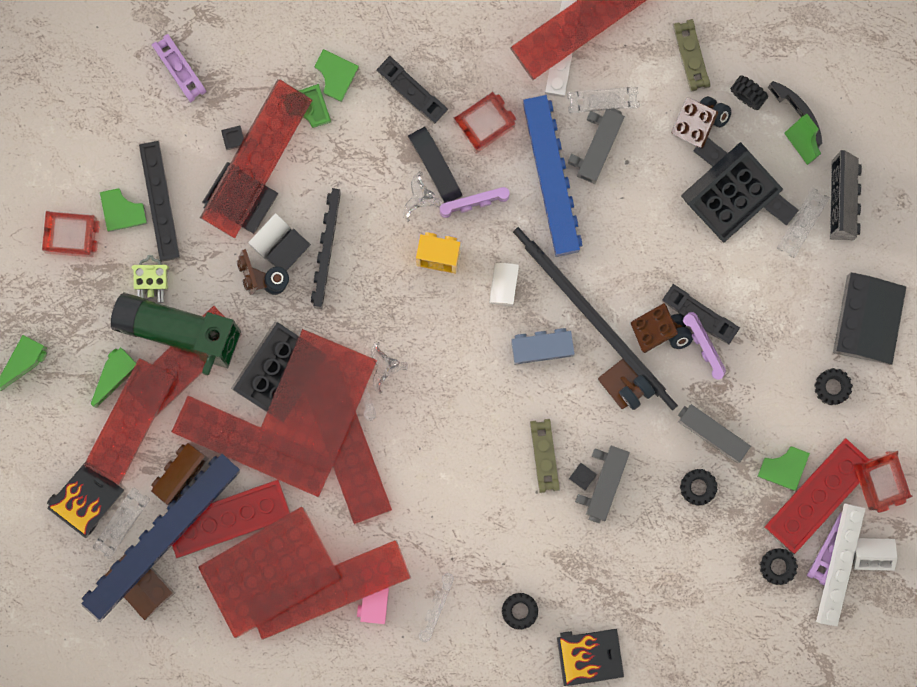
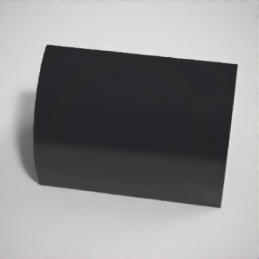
(288, 250)

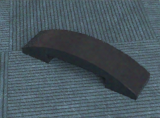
(411, 90)
(782, 92)
(435, 165)
(711, 321)

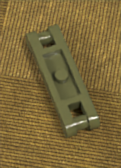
(691, 55)
(544, 456)

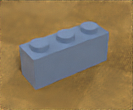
(542, 346)

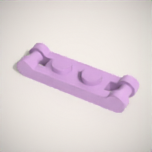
(178, 68)
(483, 199)
(709, 352)
(825, 554)

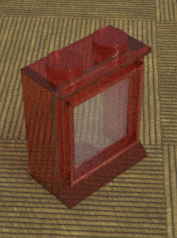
(485, 121)
(70, 234)
(883, 482)

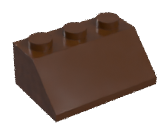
(178, 473)
(148, 593)

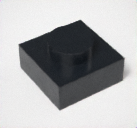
(232, 137)
(582, 476)

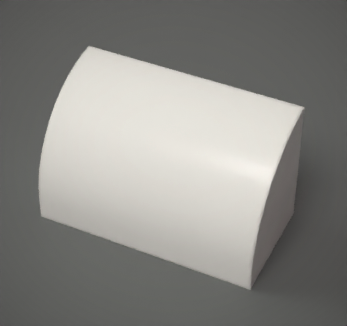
(269, 236)
(504, 284)
(875, 554)

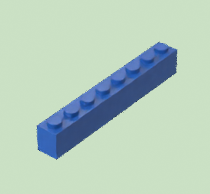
(551, 175)

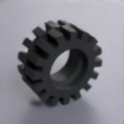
(749, 92)
(838, 375)
(710, 482)
(791, 566)
(520, 623)

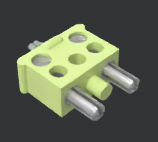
(148, 272)

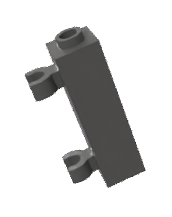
(600, 146)
(713, 433)
(607, 483)

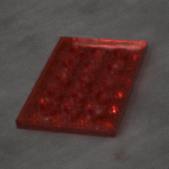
(316, 400)
(269, 572)

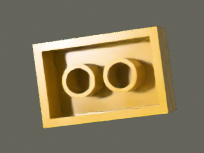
(438, 253)

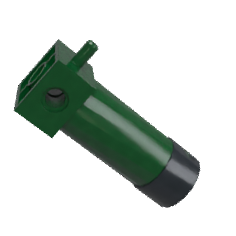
(209, 336)

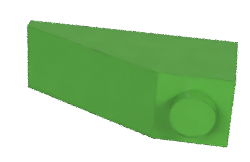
(23, 359)
(114, 373)

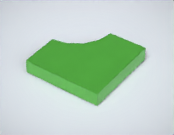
(337, 74)
(317, 111)
(803, 138)
(120, 212)
(786, 469)

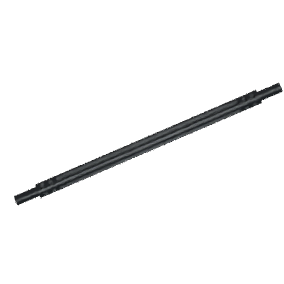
(594, 317)

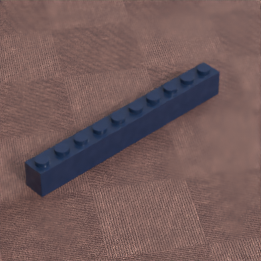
(160, 538)

